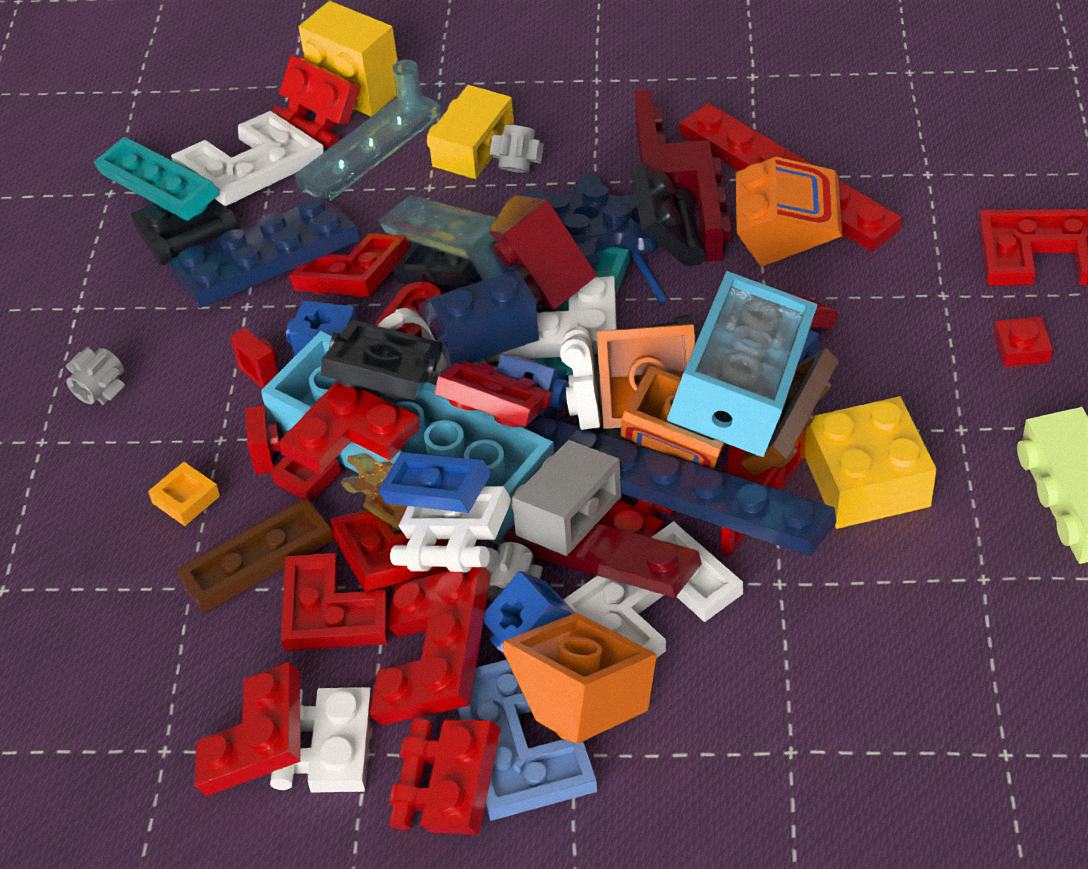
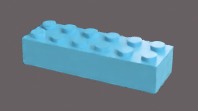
(444, 430)

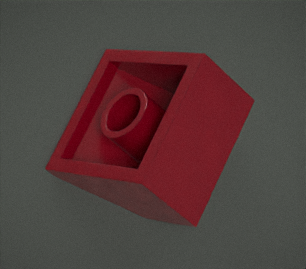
(541, 250)

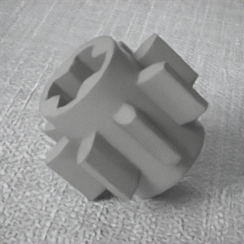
(516, 149)
(95, 376)
(506, 563)

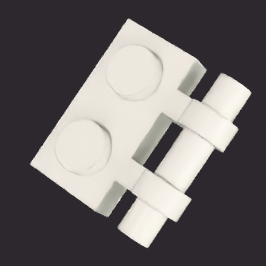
(584, 385)
(427, 525)
(338, 742)

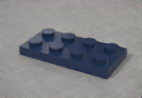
(262, 250)

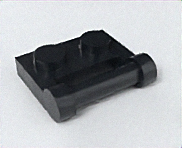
(667, 214)
(170, 234)

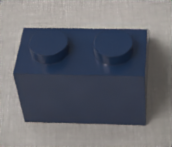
(482, 318)

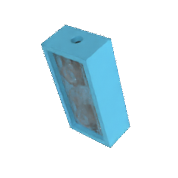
(743, 364)

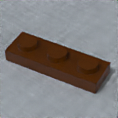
(807, 387)
(254, 555)

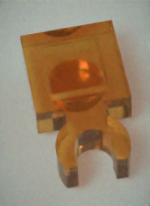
(369, 480)

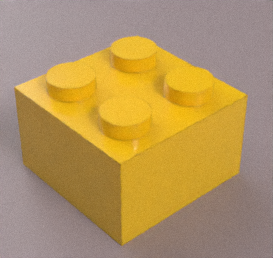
(354, 49)
(869, 462)

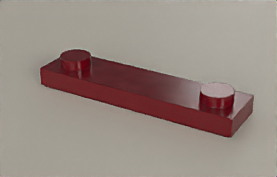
(624, 558)

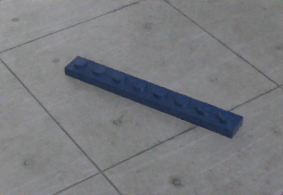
(704, 492)

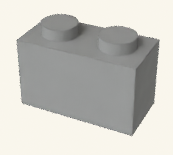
(566, 497)

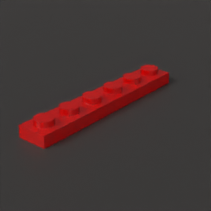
(742, 146)

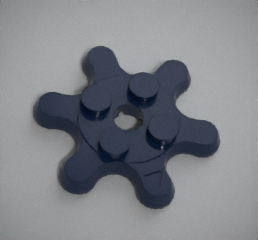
(598, 219)

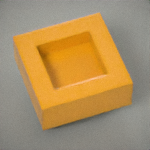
(184, 493)

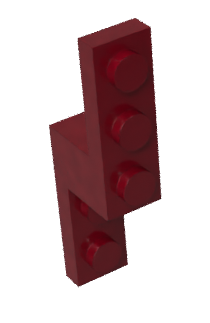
(688, 167)

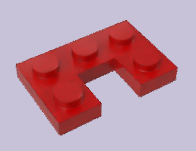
(1015, 235)
(452, 614)

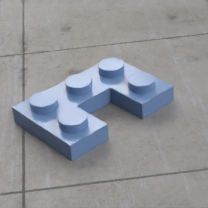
(524, 776)

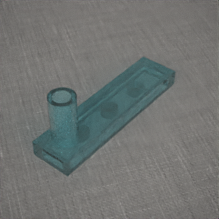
(373, 139)
(447, 230)

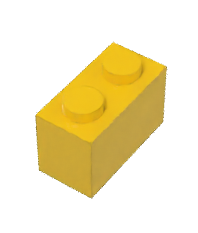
(465, 131)

